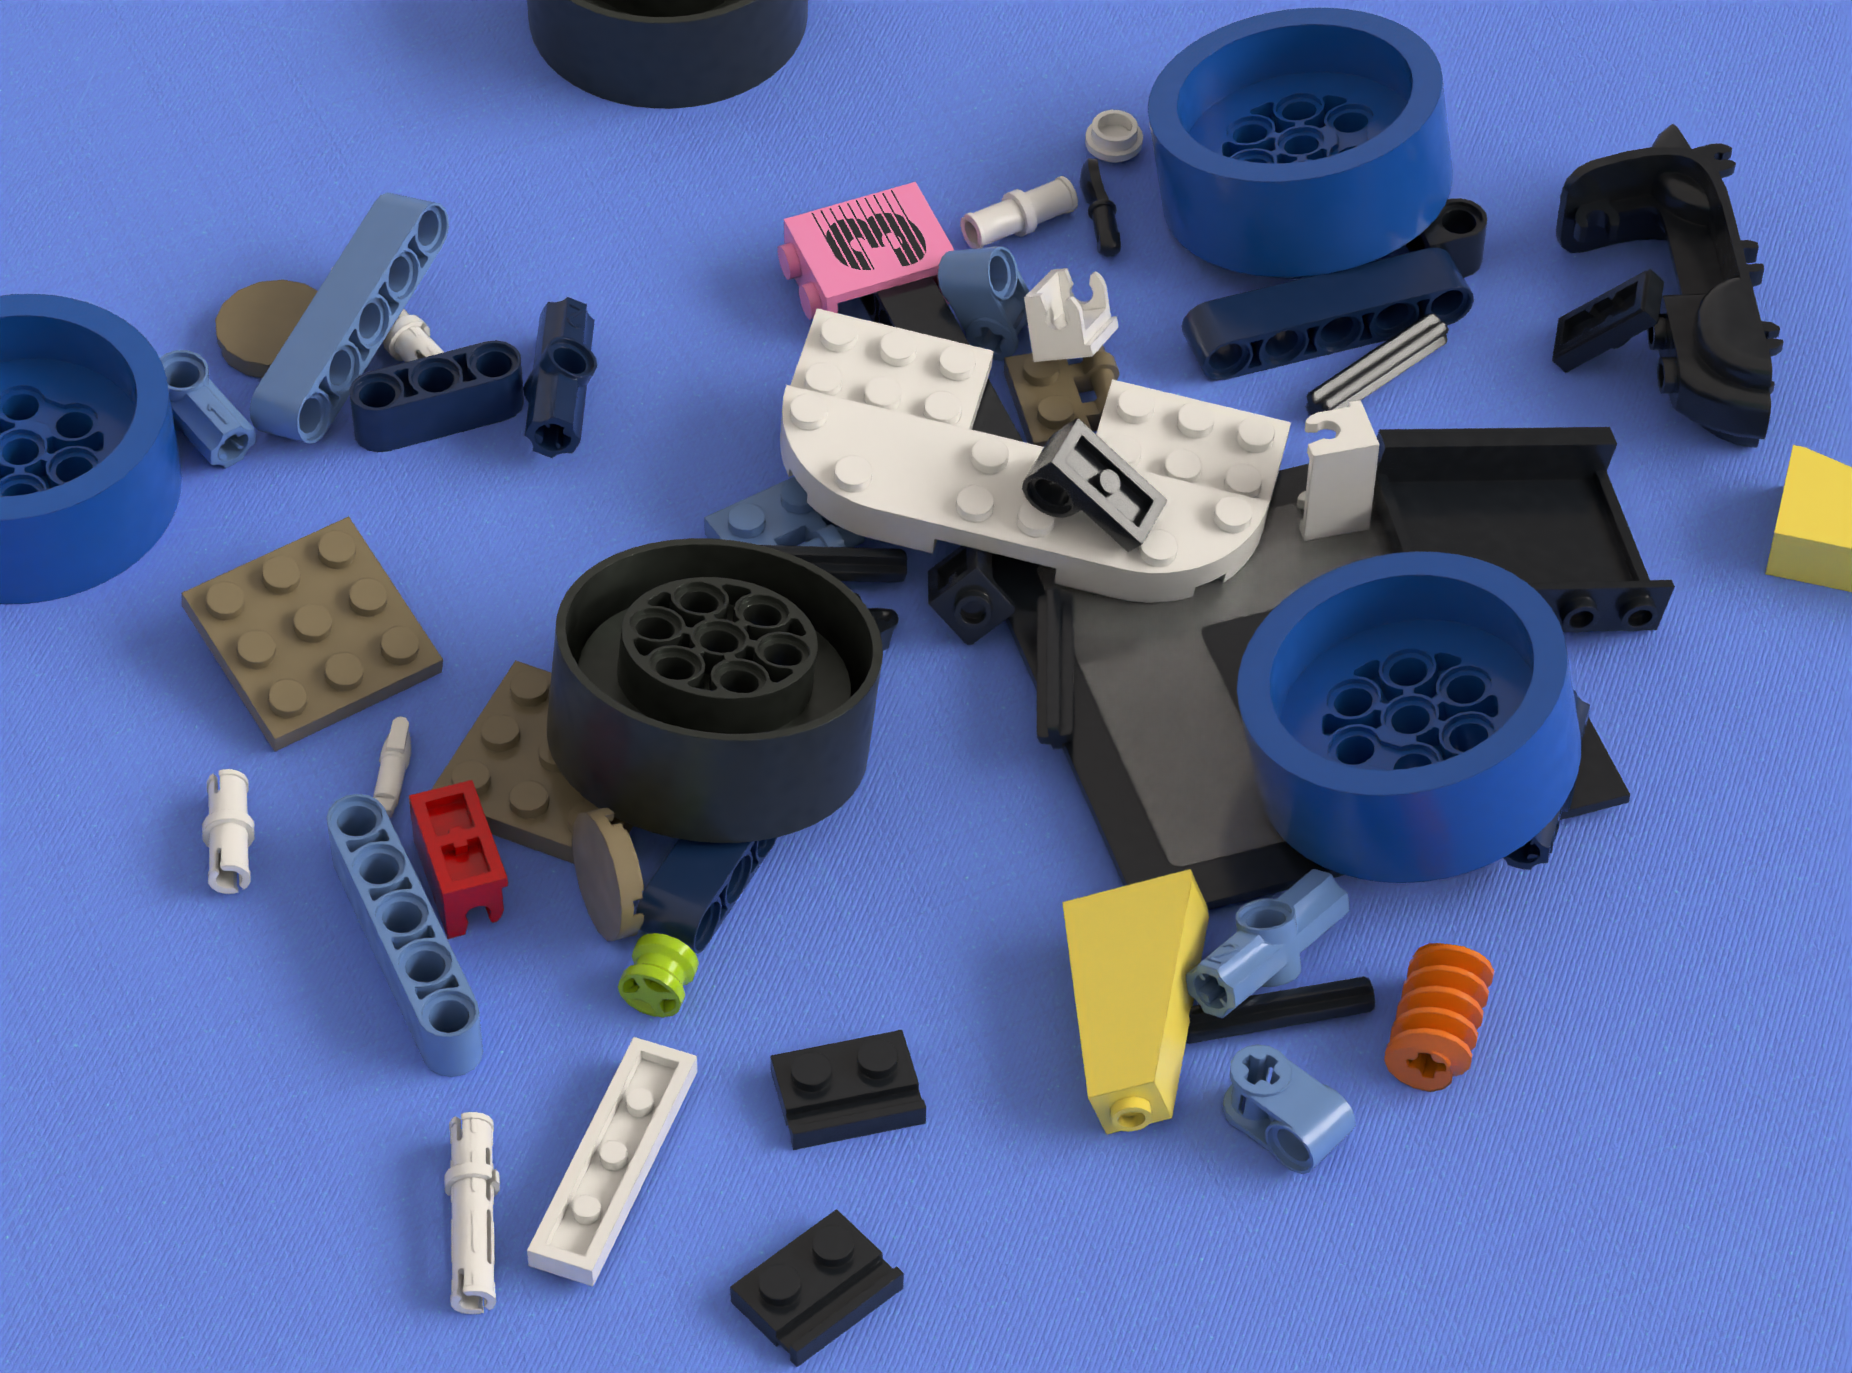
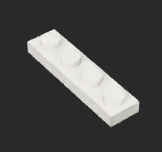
(612, 1161)

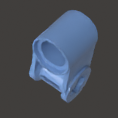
(985, 296)
(1291, 1114)

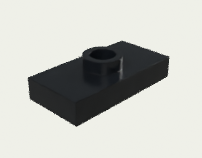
(1608, 320)

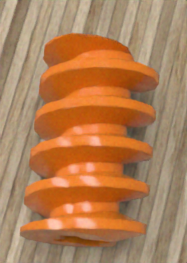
(1438, 1016)

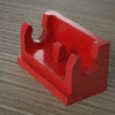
(457, 854)

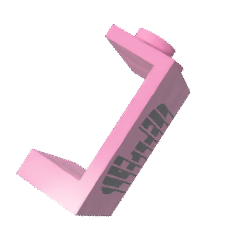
(862, 247)

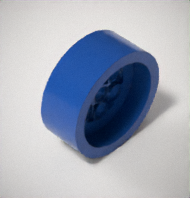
(1301, 142)
(81, 447)
(1410, 716)

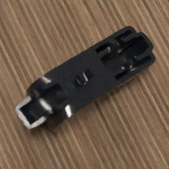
(1712, 333)

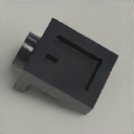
(966, 595)

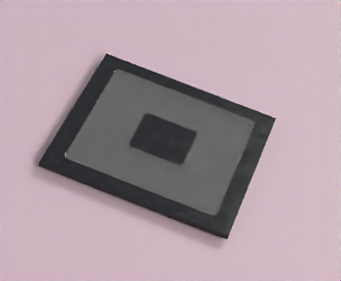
(1162, 718)

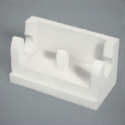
(1062, 324)
(1339, 474)

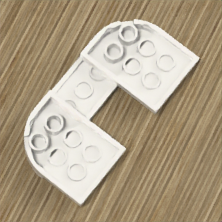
(890, 453)

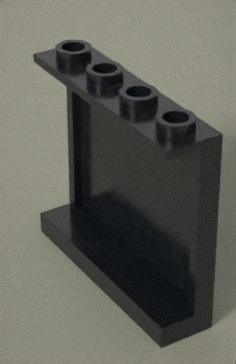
(1527, 505)

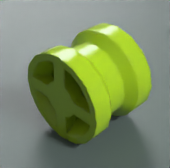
(658, 975)

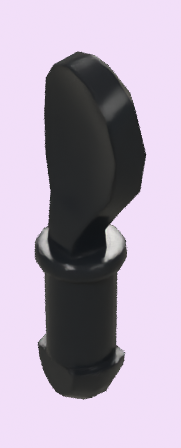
(1101, 209)

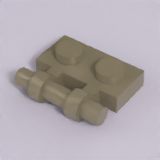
(1049, 392)

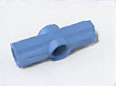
(1267, 943)

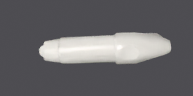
(393, 763)

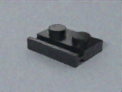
(848, 1089)
(816, 1287)

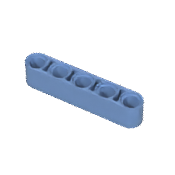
(349, 317)
(405, 935)

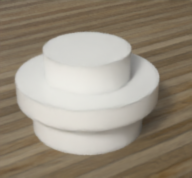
(1114, 136)

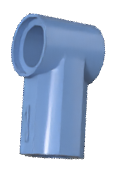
(204, 411)

